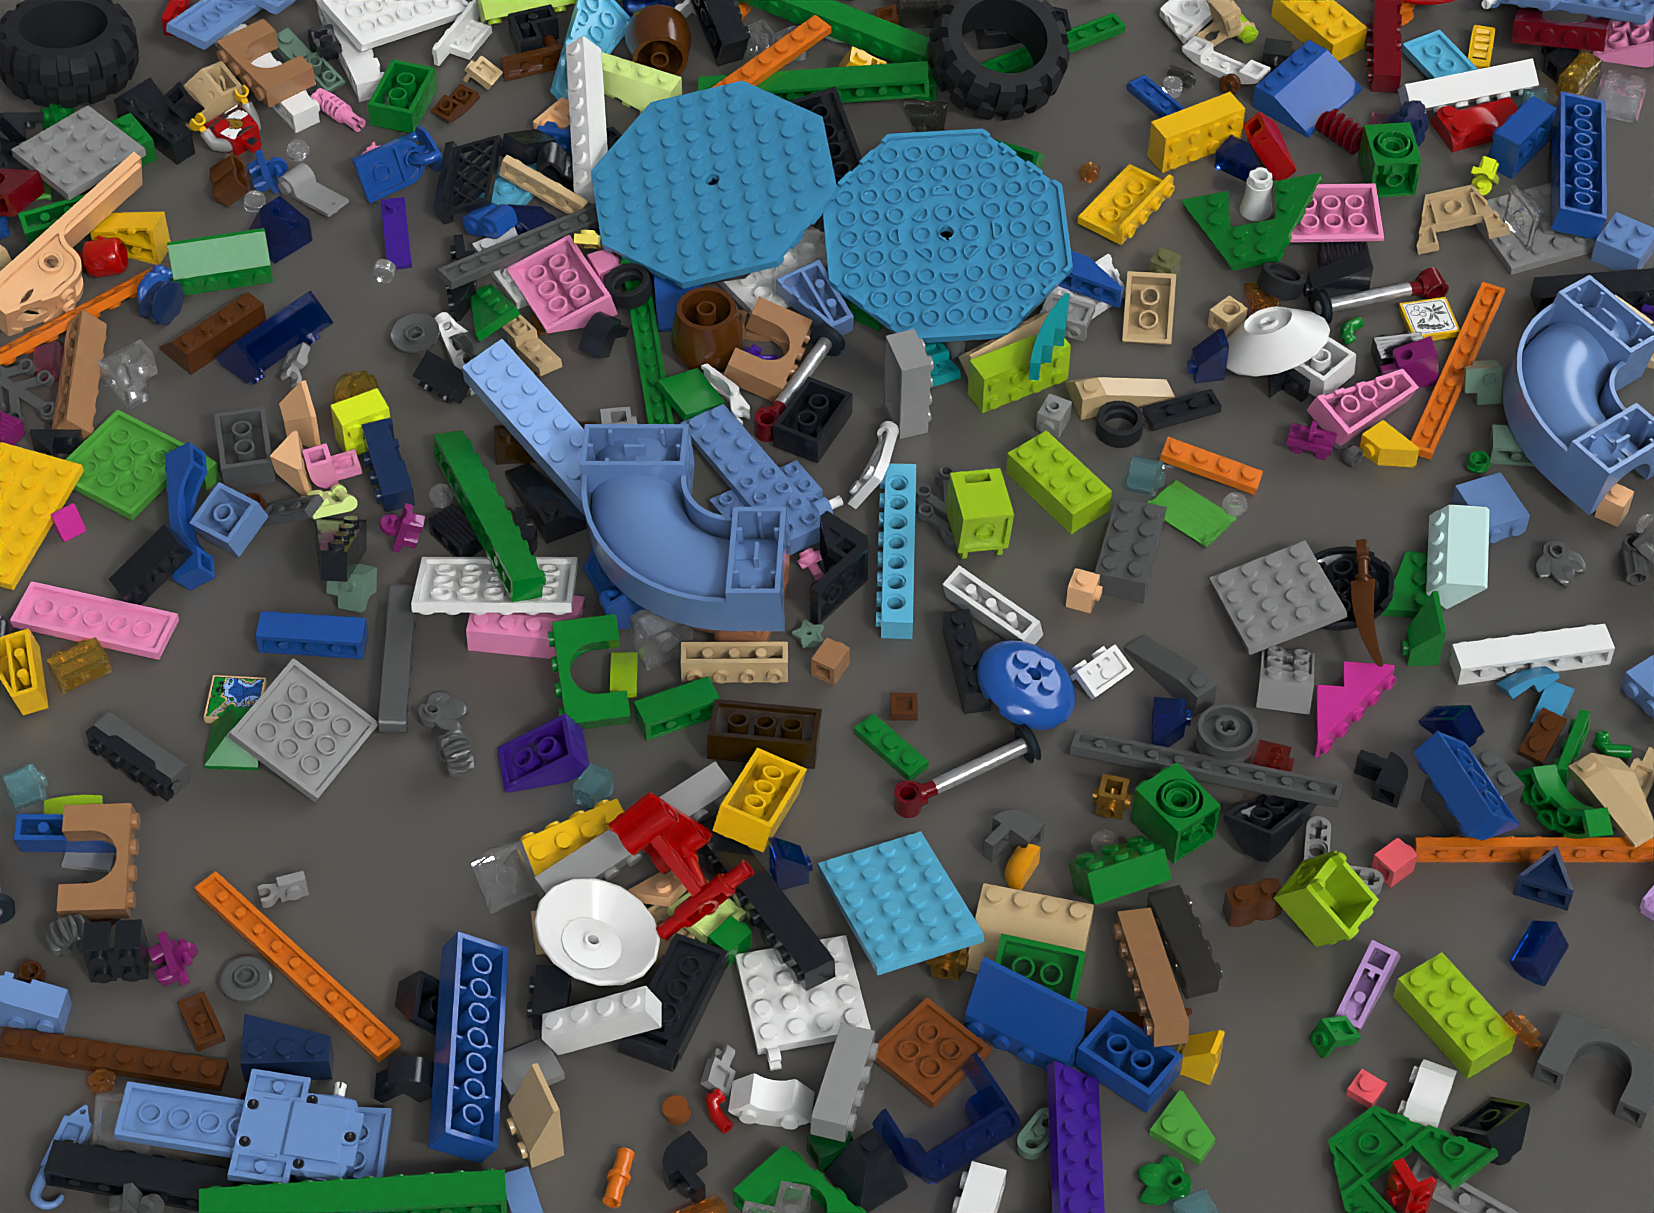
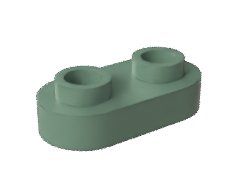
(1034, 1134)

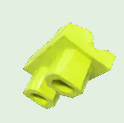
(1485, 175)

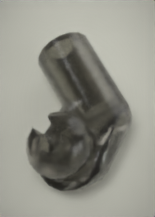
(1185, 75)

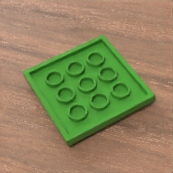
(123, 464)

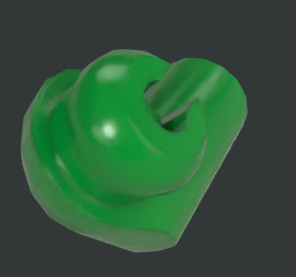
(1346, 329)
(1604, 745)

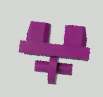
(1311, 439)
(405, 529)
(176, 957)

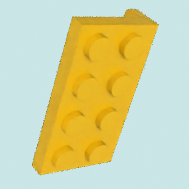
(1126, 204)
(564, 838)

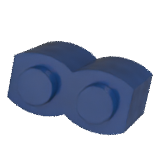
(490, 221)

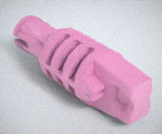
(337, 109)

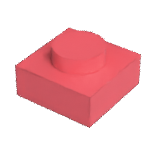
(1366, 1089)

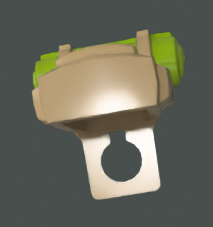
(1229, 22)

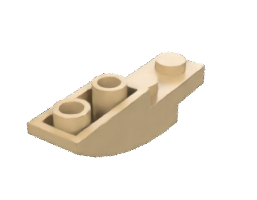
(530, 348)

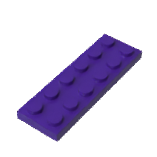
(1075, 1141)

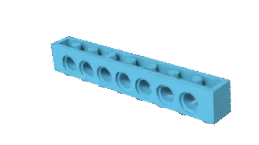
(897, 552)

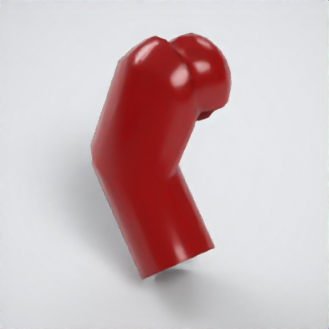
(714, 1111)

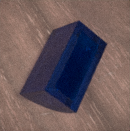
(1539, 952)

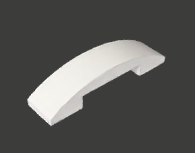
(1202, 54)

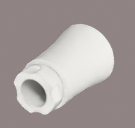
(1257, 197)

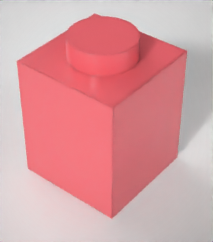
(1395, 861)

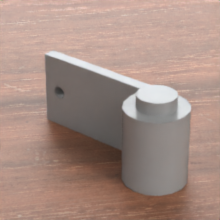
(302, 186)

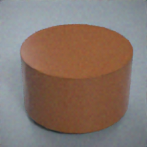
(676, 1110)

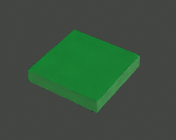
(689, 393)

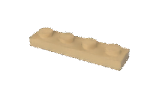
(541, 186)

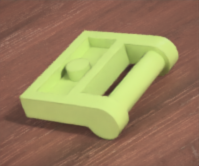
(329, 506)

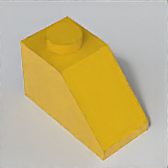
(1388, 447)
(1201, 1055)

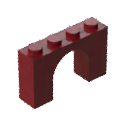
(1585, 35)
(18, 190)

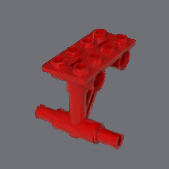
(672, 844)

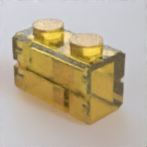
(1579, 74)
(79, 665)

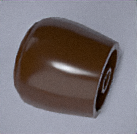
(659, 38)
(706, 328)

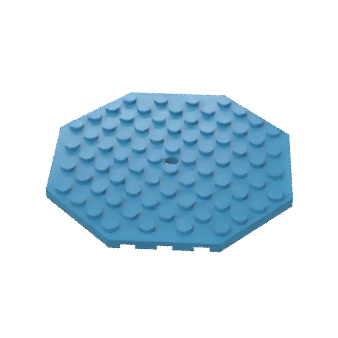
(769, 190)
(980, 282)

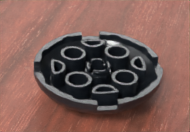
(1342, 568)

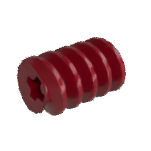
(1340, 130)

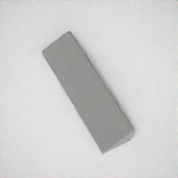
(1462, 1199)

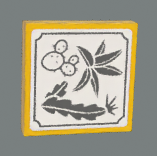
(1430, 317)

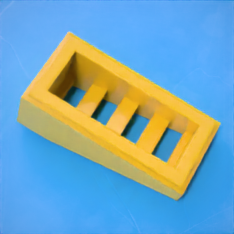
(1481, 45)

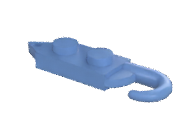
(73, 1127)

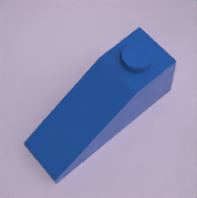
(1092, 281)

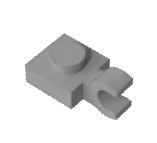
(295, 360)
(287, 888)
(718, 1070)

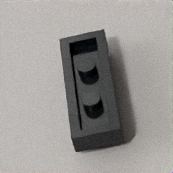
(1181, 409)

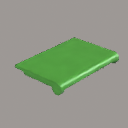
(1193, 513)

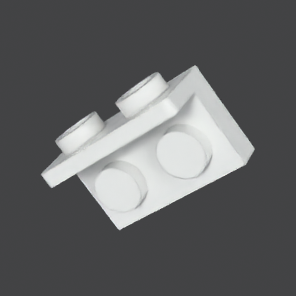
(1102, 672)

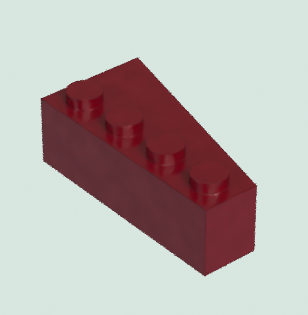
(1384, 46)

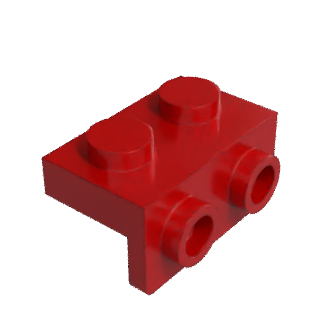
(1406, 1192)

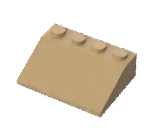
(1028, 917)

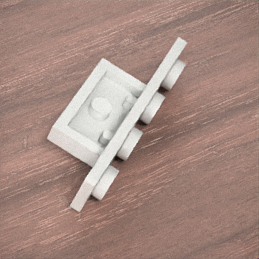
(463, 36)

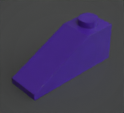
(396, 232)

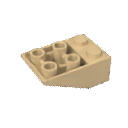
(215, 90)

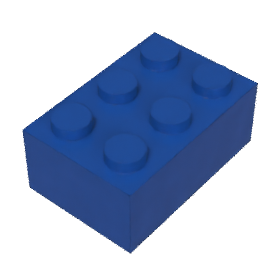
(1522, 136)
(1127, 1061)

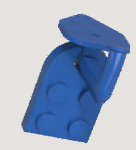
(388, 166)
(610, 596)

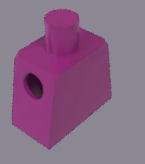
(1418, 360)

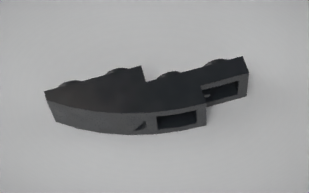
(461, 296)

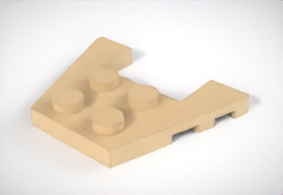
(1454, 210)

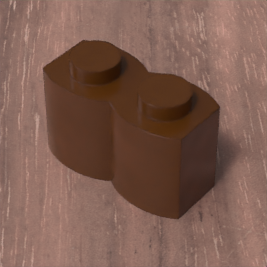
(229, 179)
(1252, 902)

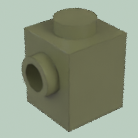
(1165, 262)

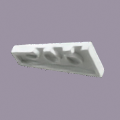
(501, 276)

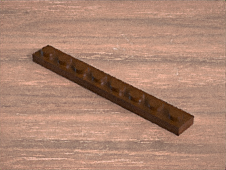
(119, 1058)

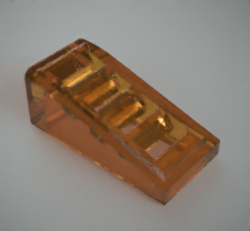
(1261, 299)

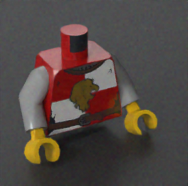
(234, 129)

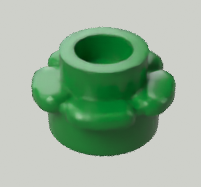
(1478, 462)

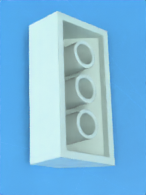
(1457, 553)

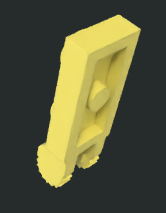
(588, 240)

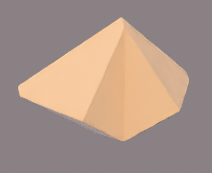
(300, 415)
(291, 465)

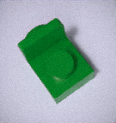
(1333, 1033)

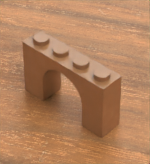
(268, 84)
(784, 328)
(113, 894)

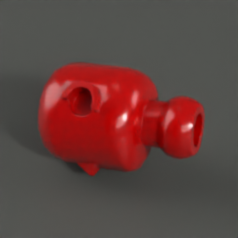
(104, 257)

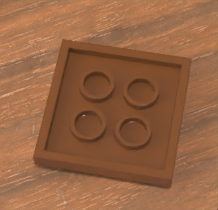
(929, 1052)

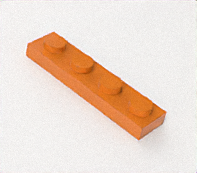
(1211, 465)

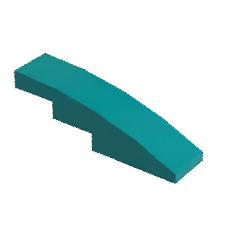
(1050, 334)

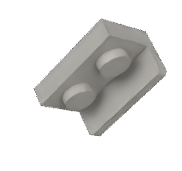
(1078, 317)

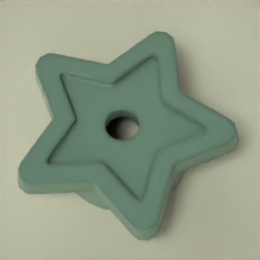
(809, 640)

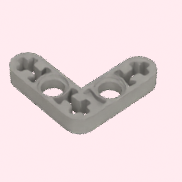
(1324, 845)

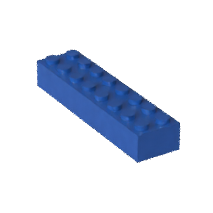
(1579, 166)
(469, 1048)

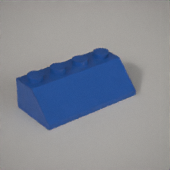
(1465, 787)

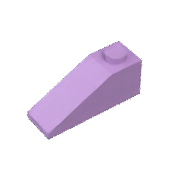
(1368, 983)

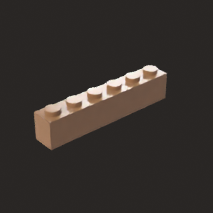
(80, 374)
(1151, 977)

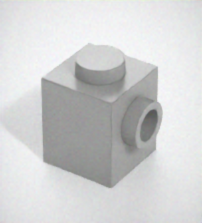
(1054, 415)

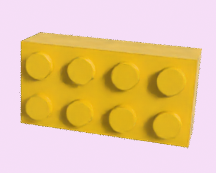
(1322, 23)
(1194, 131)
(759, 800)

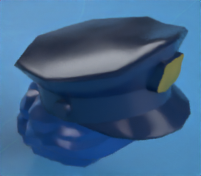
(159, 296)

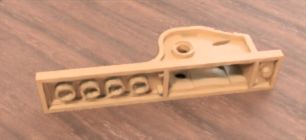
(49, 270)

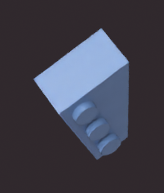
(813, 298)
(33, 1005)

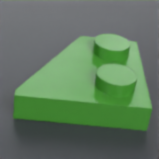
(1183, 1129)

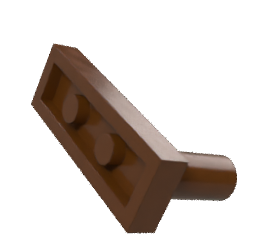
(532, 61)

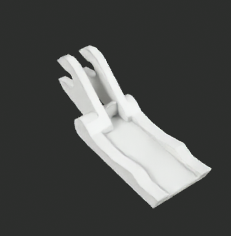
(729, 391)

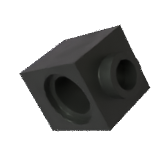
(1276, 52)

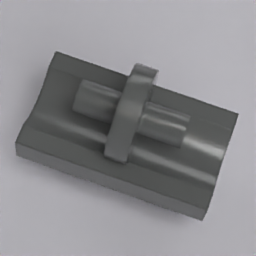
(135, 1201)

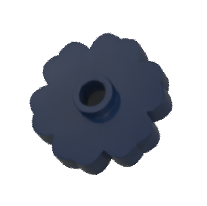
(1412, 112)

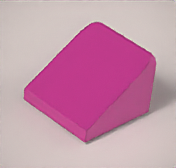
(68, 522)

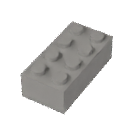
(907, 383)

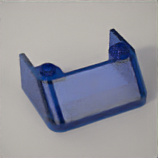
(274, 338)
(992, 1124)

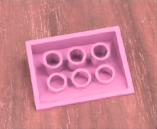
(1629, 44)
(1341, 215)
(561, 286)
(517, 632)

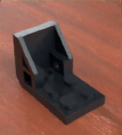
(845, 564)

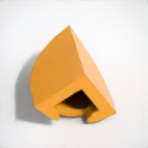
(1021, 866)

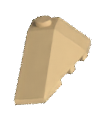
(1094, 392)
(1612, 784)

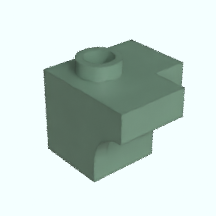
(1484, 380)
(356, 591)

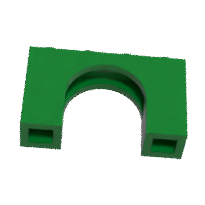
(570, 641)
(789, 1166)

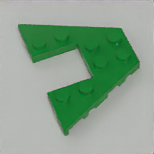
(1259, 241)
(1378, 1138)

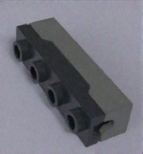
(137, 756)

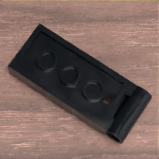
(684, 987)

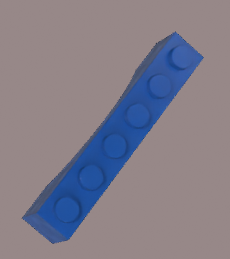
(185, 474)

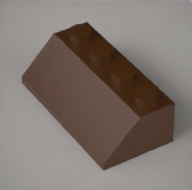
(215, 332)

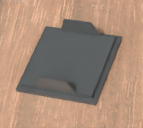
(473, 347)

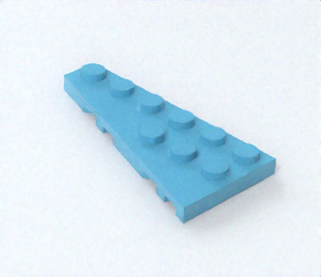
(598, 21)

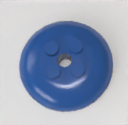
(1026, 684)

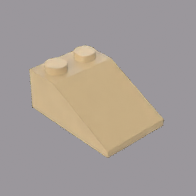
(1149, 308)
(535, 1120)

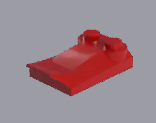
(1472, 124)

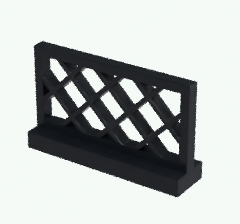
(451, 178)

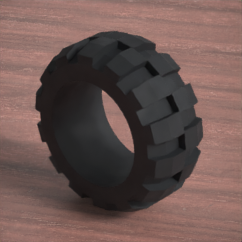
(67, 51)
(989, 90)

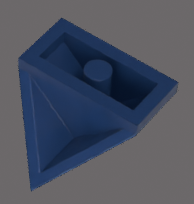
(1546, 881)

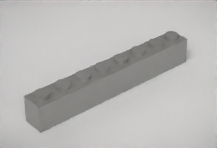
(606, 854)

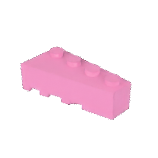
(1363, 405)

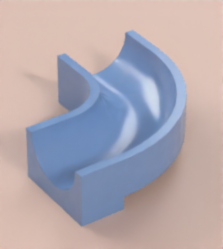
(1565, 395)
(669, 548)

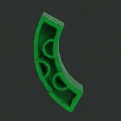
(1558, 808)

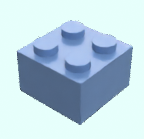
(1624, 244)
(228, 519)

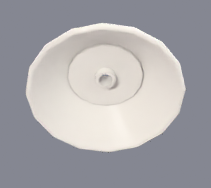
(1276, 341)
(599, 914)

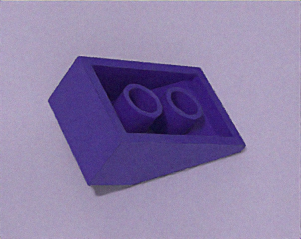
(544, 756)

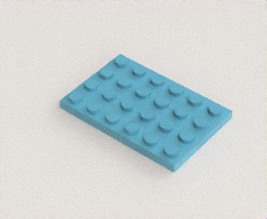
(900, 903)

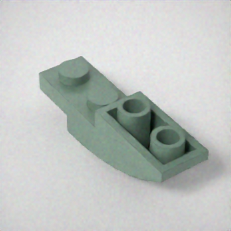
(291, 47)

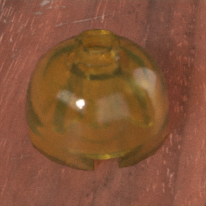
(353, 384)

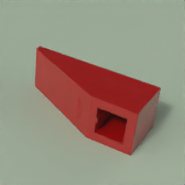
(1270, 146)

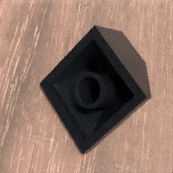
(418, 1000)
(1497, 1125)
(867, 1172)

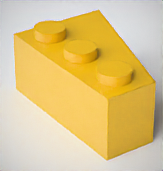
(142, 233)
(23, 671)

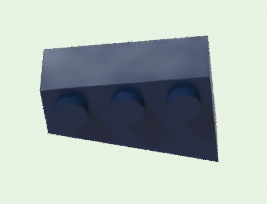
(386, 465)
(285, 1050)

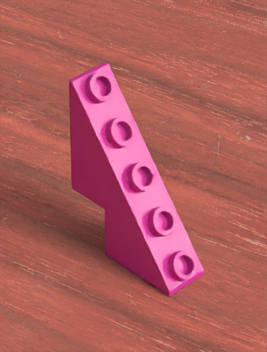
(1342, 705)

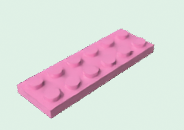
(86, 616)

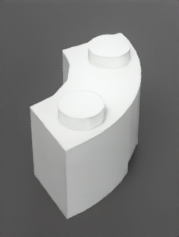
(1429, 1093)
(771, 1102)

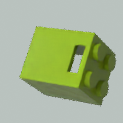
(979, 511)
(1326, 899)

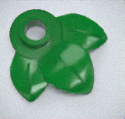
(1161, 1181)

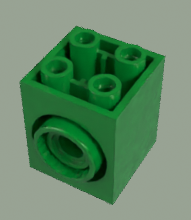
(1390, 159)
(1175, 812)

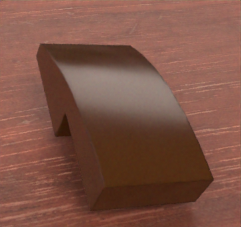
(457, 104)

